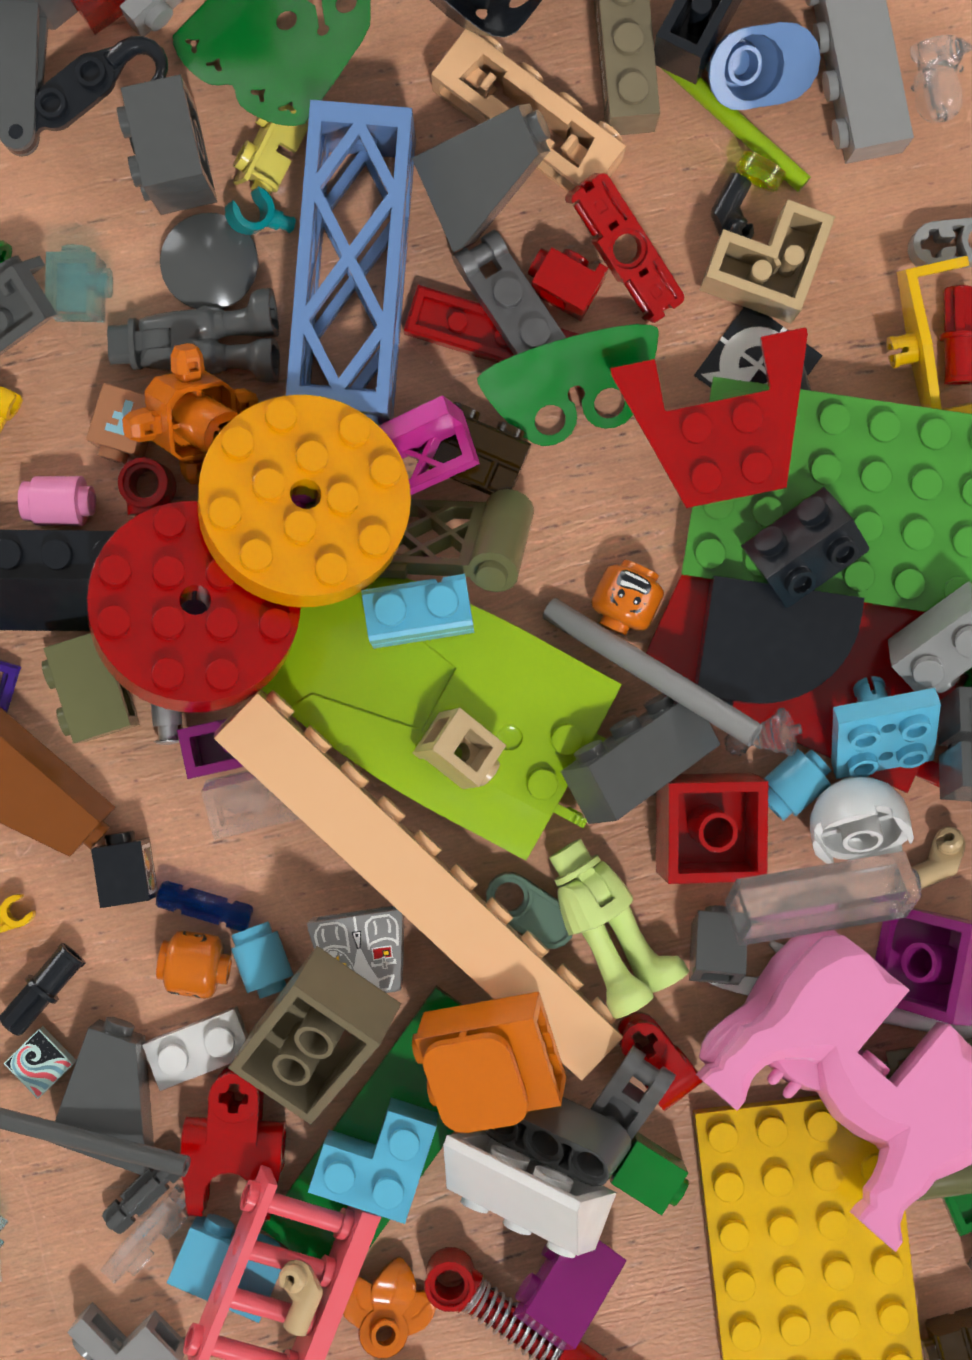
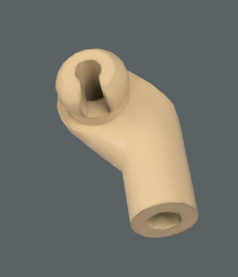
(943, 857)
(305, 1293)

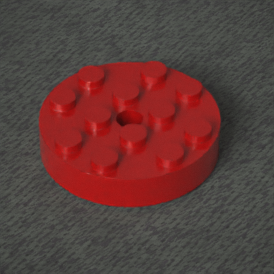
(156, 645)

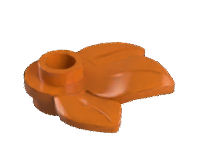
(388, 1302)

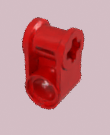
(660, 1053)

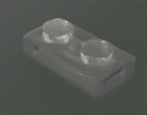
(135, 1250)

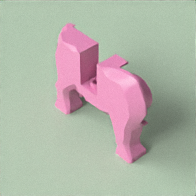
(808, 1025)

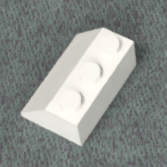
(526, 1193)

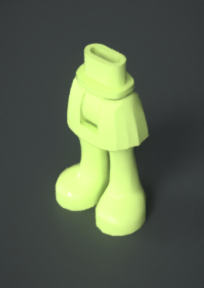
(596, 895)

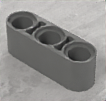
(569, 1141)

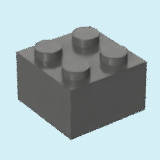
(167, 145)

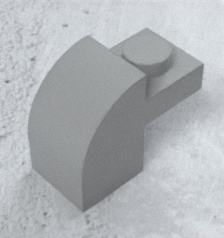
(100, 1339)

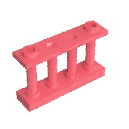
(336, 1273)

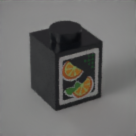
(124, 870)

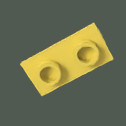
(260, 159)

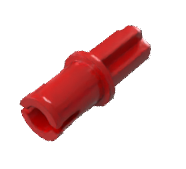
(957, 335)

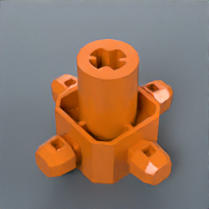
(186, 410)

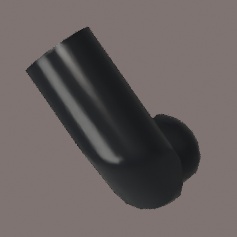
(727, 211)

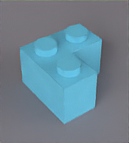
(378, 1175)

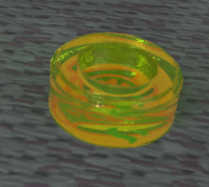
(760, 171)

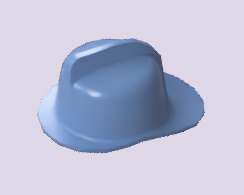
(763, 65)

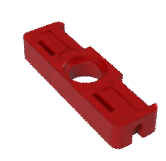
(608, 218)

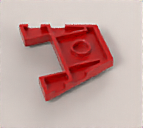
(726, 444)

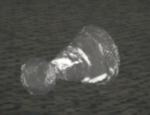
(777, 735)

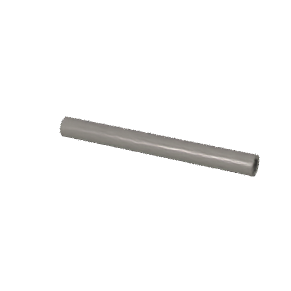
(653, 672)

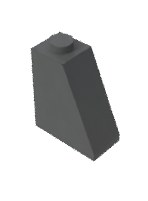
(482, 170)
(110, 1088)

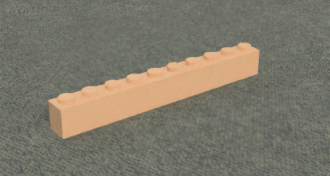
(412, 876)

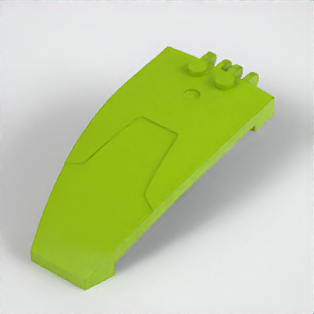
(386, 698)

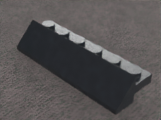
(47, 578)

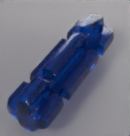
(204, 906)

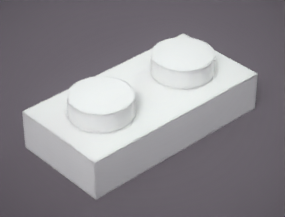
(196, 1048)

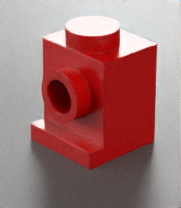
(566, 280)

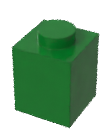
(651, 1175)

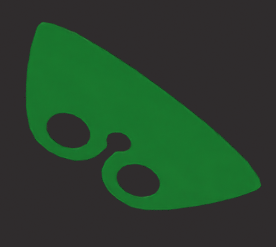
(547, 372)

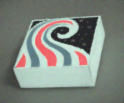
(40, 1062)

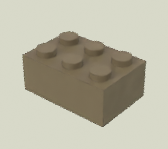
(315, 1035)

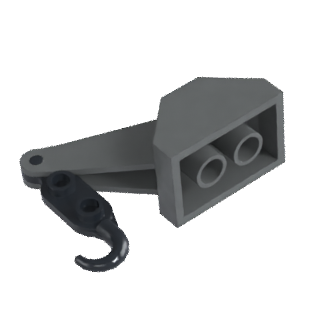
(31, 105)

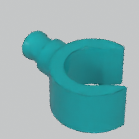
(269, 215)

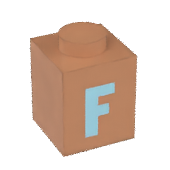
(107, 425)

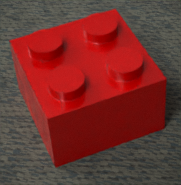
(712, 828)

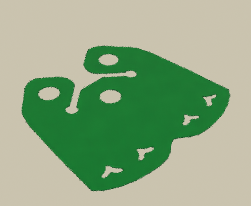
(258, 55)

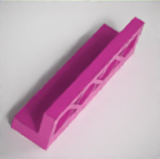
(425, 429)

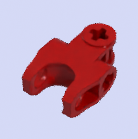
(230, 1140)

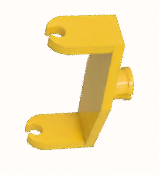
(917, 342)

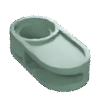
(536, 913)

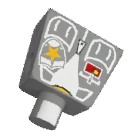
(365, 942)

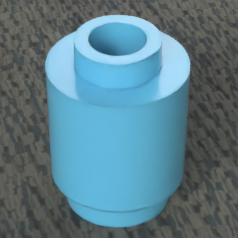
(796, 783)
(261, 960)

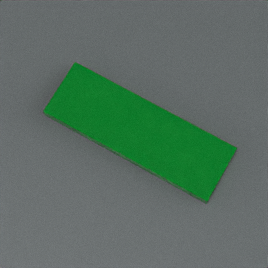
(395, 1077)

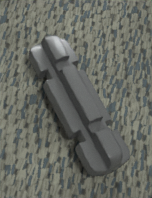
(137, 1199)

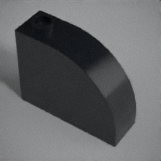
(771, 652)

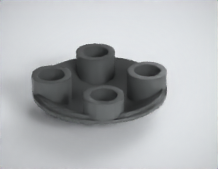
(208, 262)

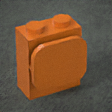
(489, 1062)

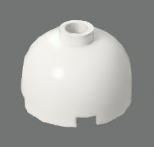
(859, 820)

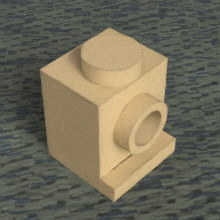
(478, 748)

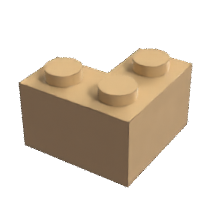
(773, 275)

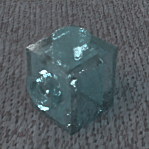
(77, 284)

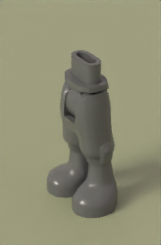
(152, 338)

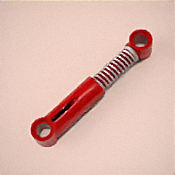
(478, 1299)

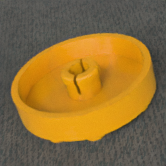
(314, 451)

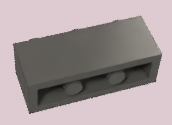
(637, 759)

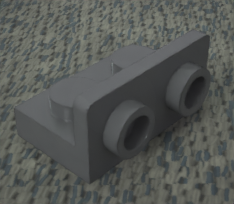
(21, 301)

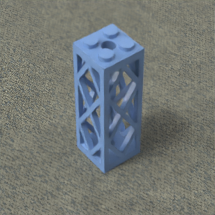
(371, 135)

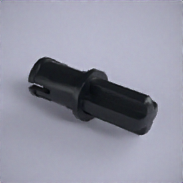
(41, 989)

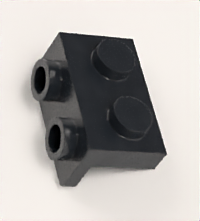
(806, 547)

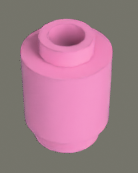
(56, 501)

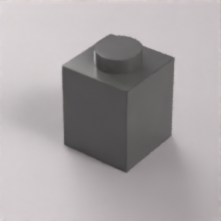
(715, 949)

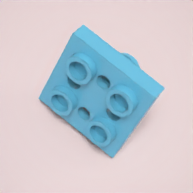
(884, 730)

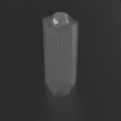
(822, 898)

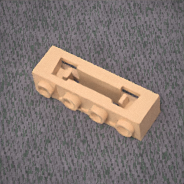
(467, 83)

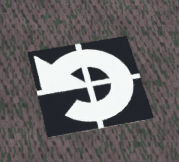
(740, 353)

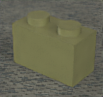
(89, 695)

